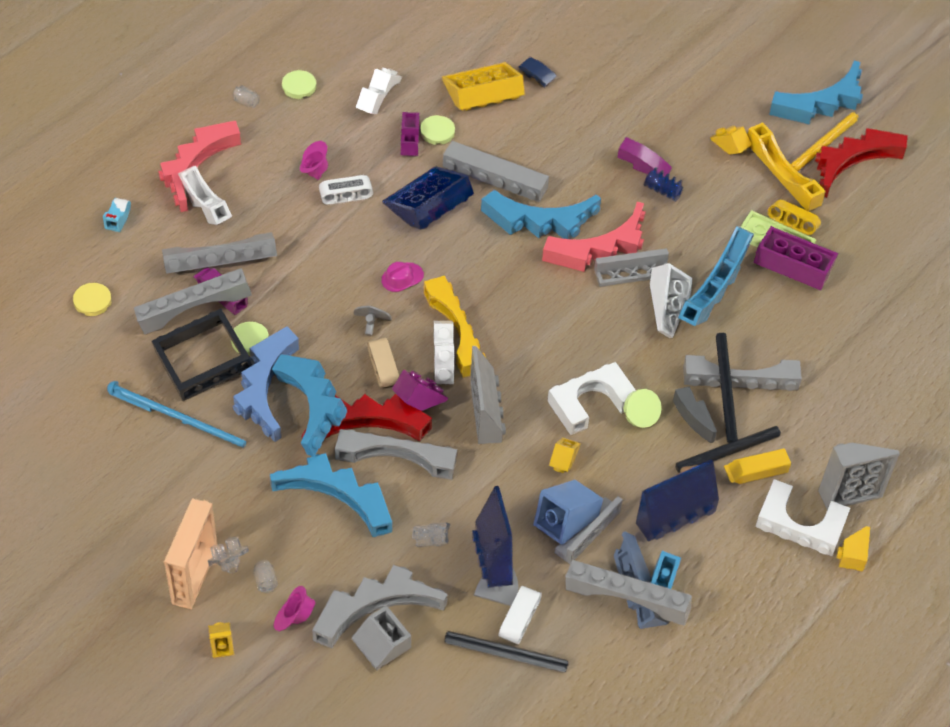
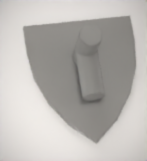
(371, 313)
(501, 594)

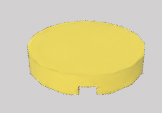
(92, 299)

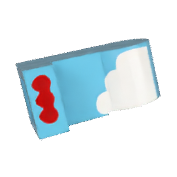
(117, 213)

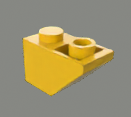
(731, 140)

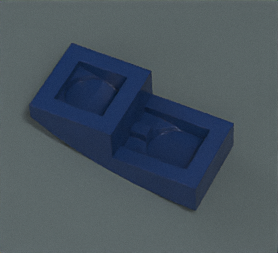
(536, 69)

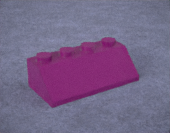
(795, 258)

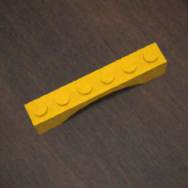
(803, 189)
(441, 297)

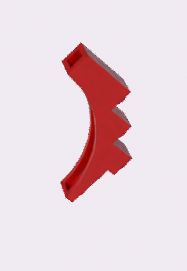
(871, 145)
(392, 415)

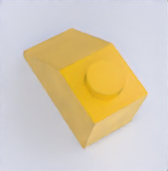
(564, 455)
(854, 550)
(221, 639)

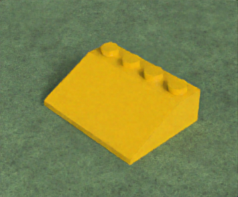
(484, 85)

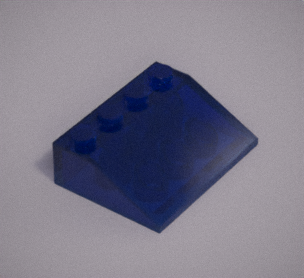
(429, 196)
(678, 501)
(494, 542)

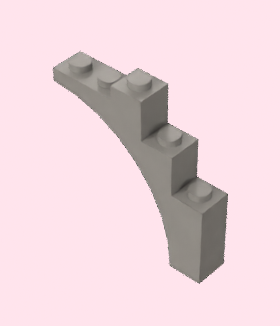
(398, 589)

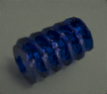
(664, 184)

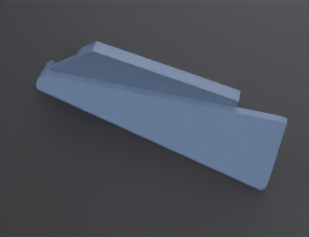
(632, 564)

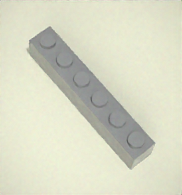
(495, 171)

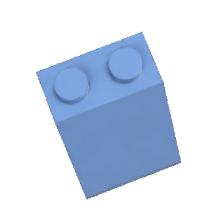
(566, 510)

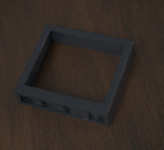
(213, 376)

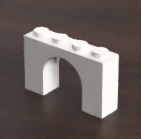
(607, 380)
(820, 537)

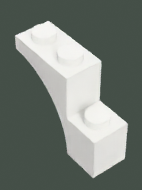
(381, 83)
(202, 196)
(443, 352)

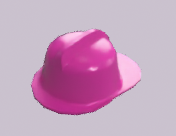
(314, 160)
(401, 276)
(295, 610)

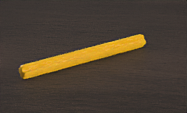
(828, 138)

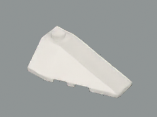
(669, 291)

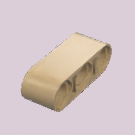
(383, 362)

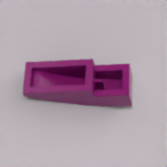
(410, 133)
(642, 157)

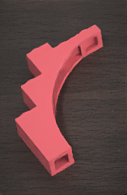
(205, 143)
(579, 253)

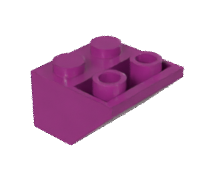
(418, 391)

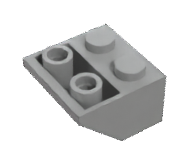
(382, 638)

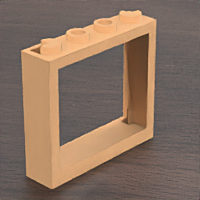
(188, 555)

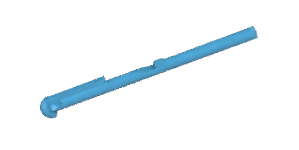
(115, 390)

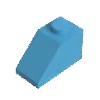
(665, 570)

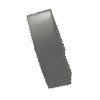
(695, 413)

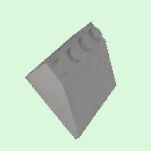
(486, 399)
(857, 473)

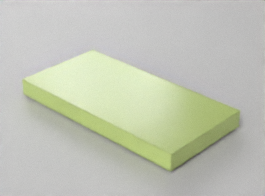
(760, 224)

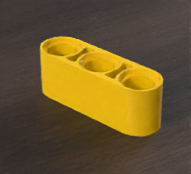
(786, 219)

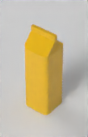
(758, 466)

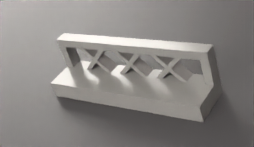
(629, 263)
(578, 543)

